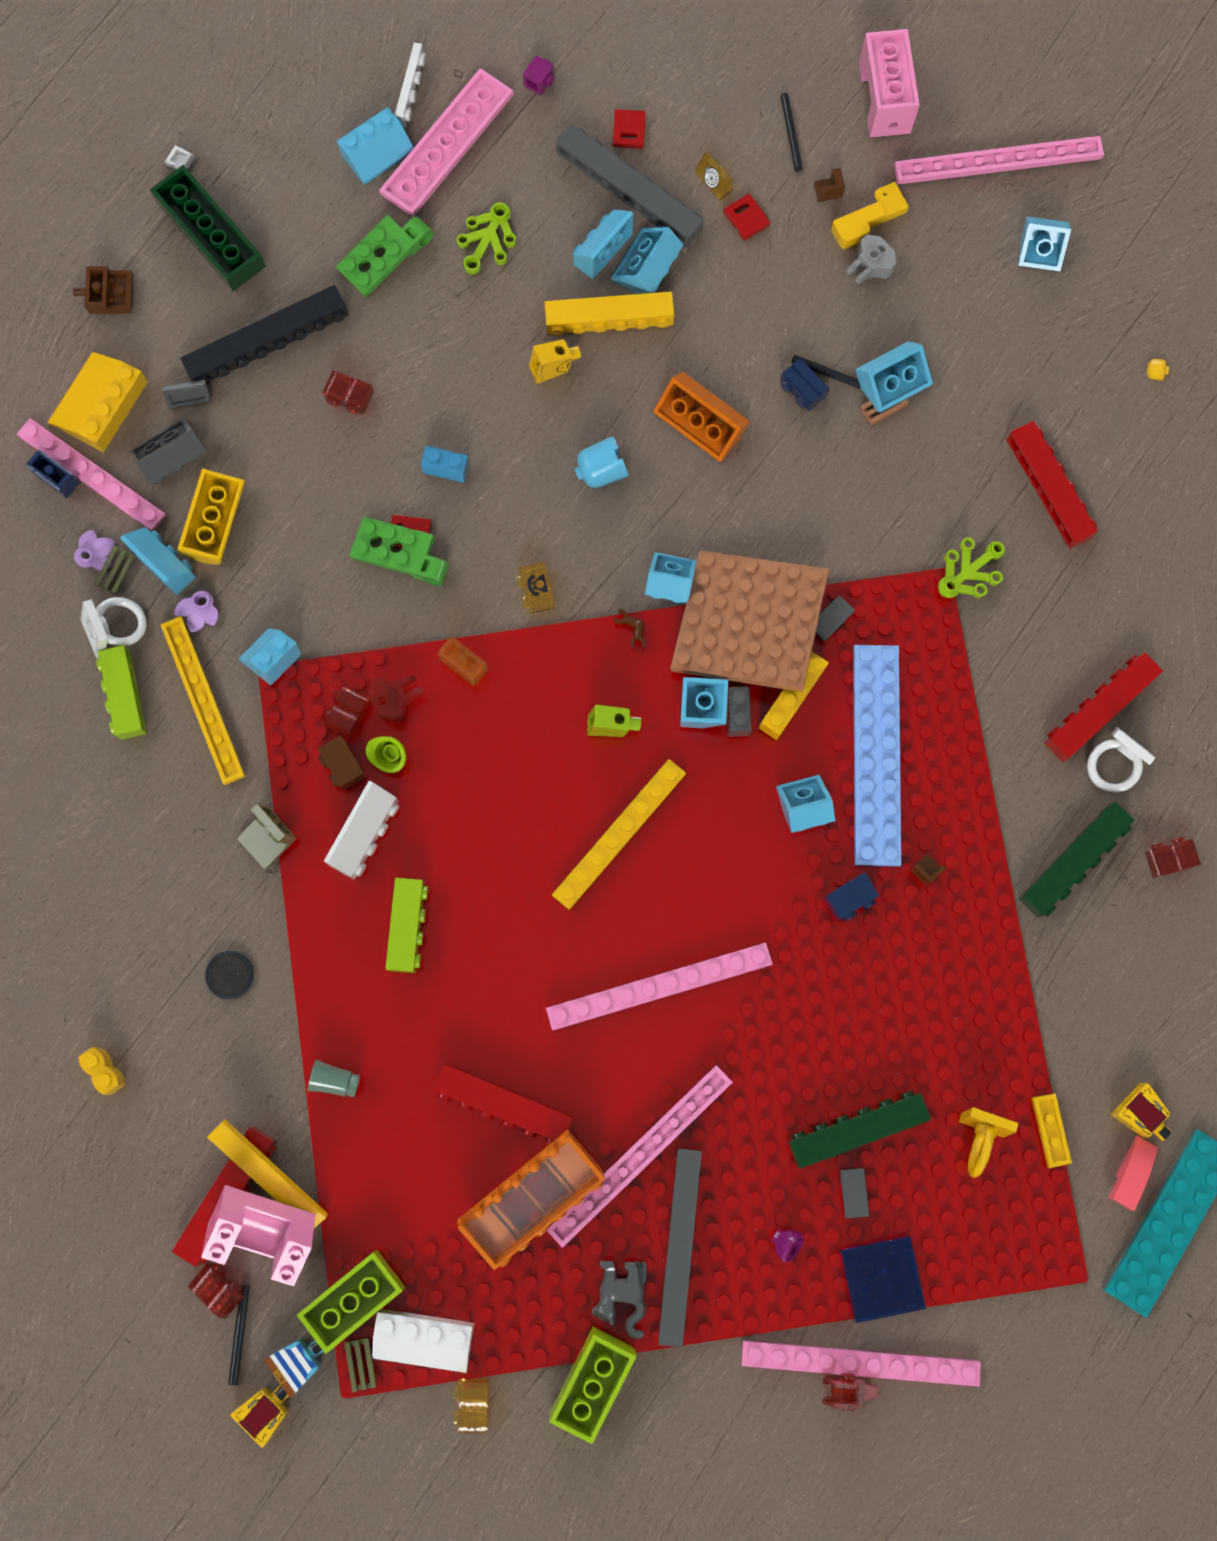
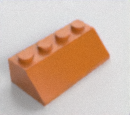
(701, 416)

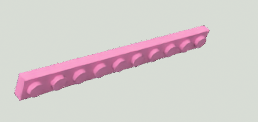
(998, 160)
(659, 986)
(641, 1154)
(861, 1363)

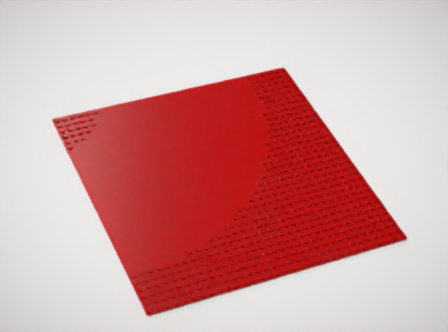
(854, 1012)

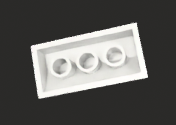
(362, 830)
(422, 1340)

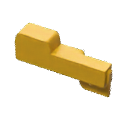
(856, 225)

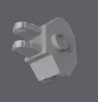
(873, 260)

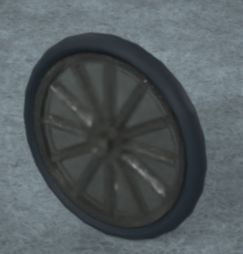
(229, 975)

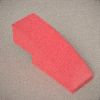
(1133, 1173)

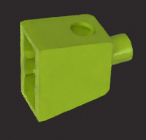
(602, 721)

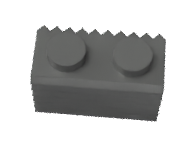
(738, 712)

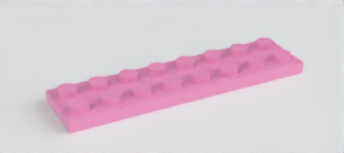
(446, 142)

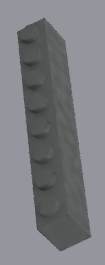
(628, 184)

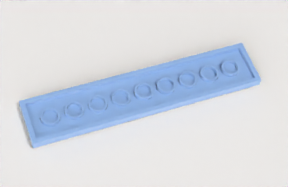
(876, 756)

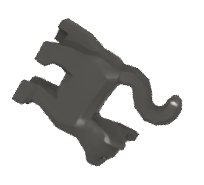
(622, 1290)

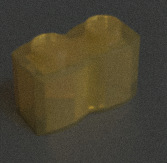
(472, 1406)

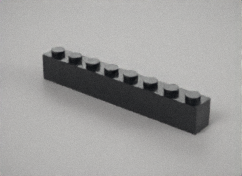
(266, 336)

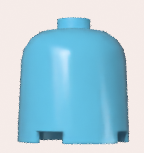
(600, 465)

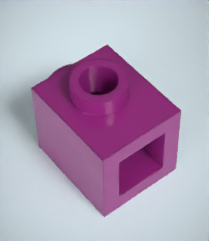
(539, 75)

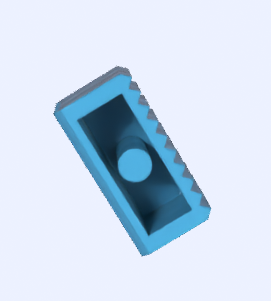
(445, 464)

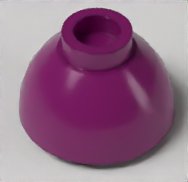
(787, 1244)

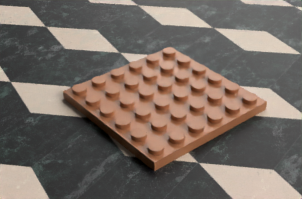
(750, 621)

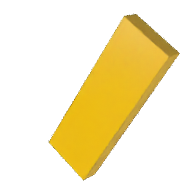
(1051, 1130)

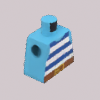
(294, 1364)

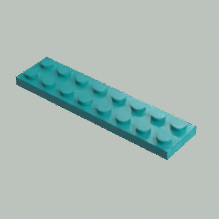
(1167, 1227)

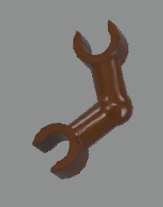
(637, 624)

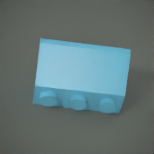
(375, 146)
(603, 242)
(648, 260)
(901, 368)
(159, 559)

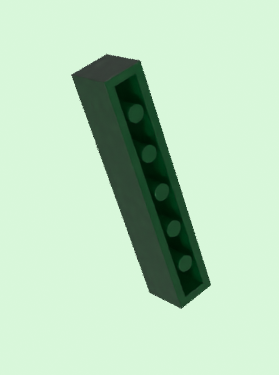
(1076, 860)
(858, 1130)

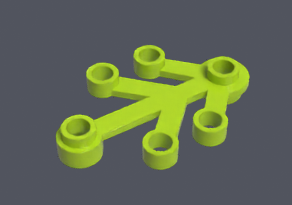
(487, 235)
(968, 570)

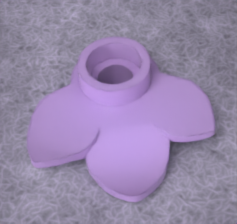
(96, 548)
(197, 614)

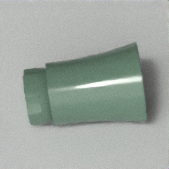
(333, 1080)

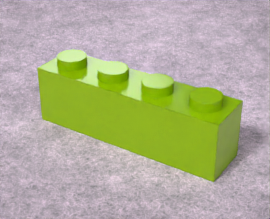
(122, 692)
(405, 925)

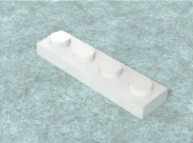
(411, 80)

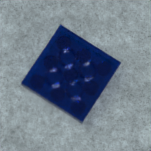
(882, 1279)

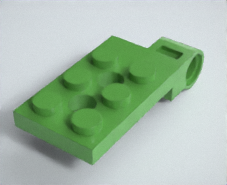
(398, 244)
(412, 558)

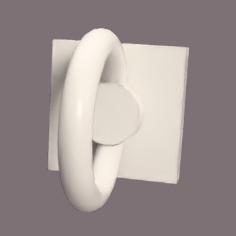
(97, 627)
(1130, 749)

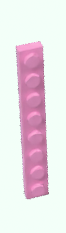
(92, 475)

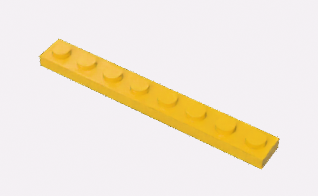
(203, 700)
(618, 834)

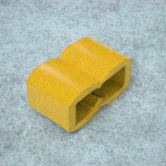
(100, 1066)

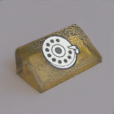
(714, 176)

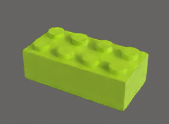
(351, 1301)
(592, 1385)

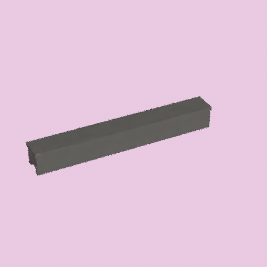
(679, 1248)

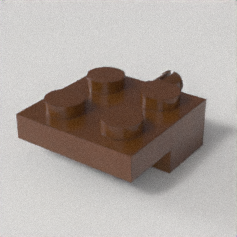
(106, 290)

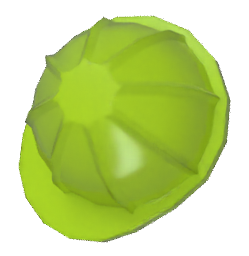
(386, 753)

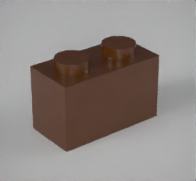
(341, 763)

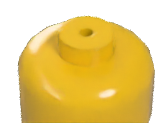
(1157, 369)

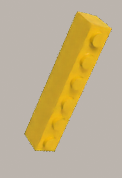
(609, 313)

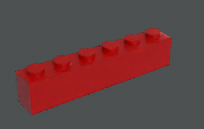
(1052, 485)
(1103, 707)
(501, 1103)
(192, 1240)

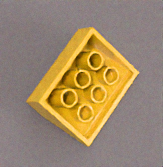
(99, 400)

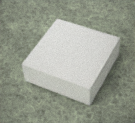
(178, 158)

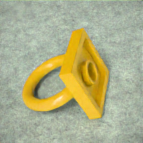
(986, 1129)

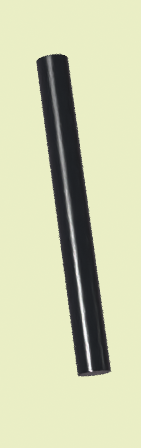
(791, 132)
(829, 372)
(238, 1337)

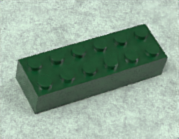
(208, 228)

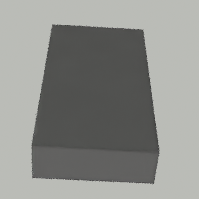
(186, 394)
(833, 618)
(854, 1193)

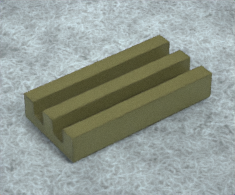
(122, 552)
(363, 1386)

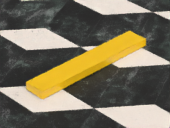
(263, 1170)

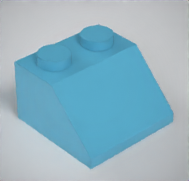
(1043, 243)
(670, 577)
(271, 655)
(704, 702)
(806, 803)

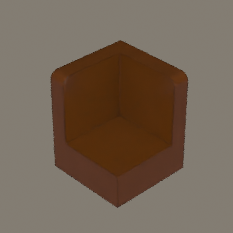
(830, 188)
(927, 870)

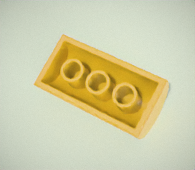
(211, 517)

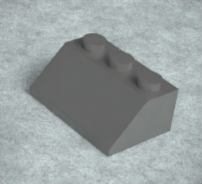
(167, 451)

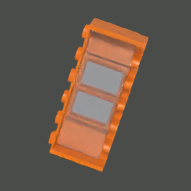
(531, 1200)

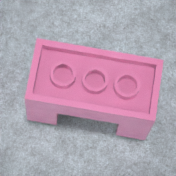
(892, 83)
(262, 1228)

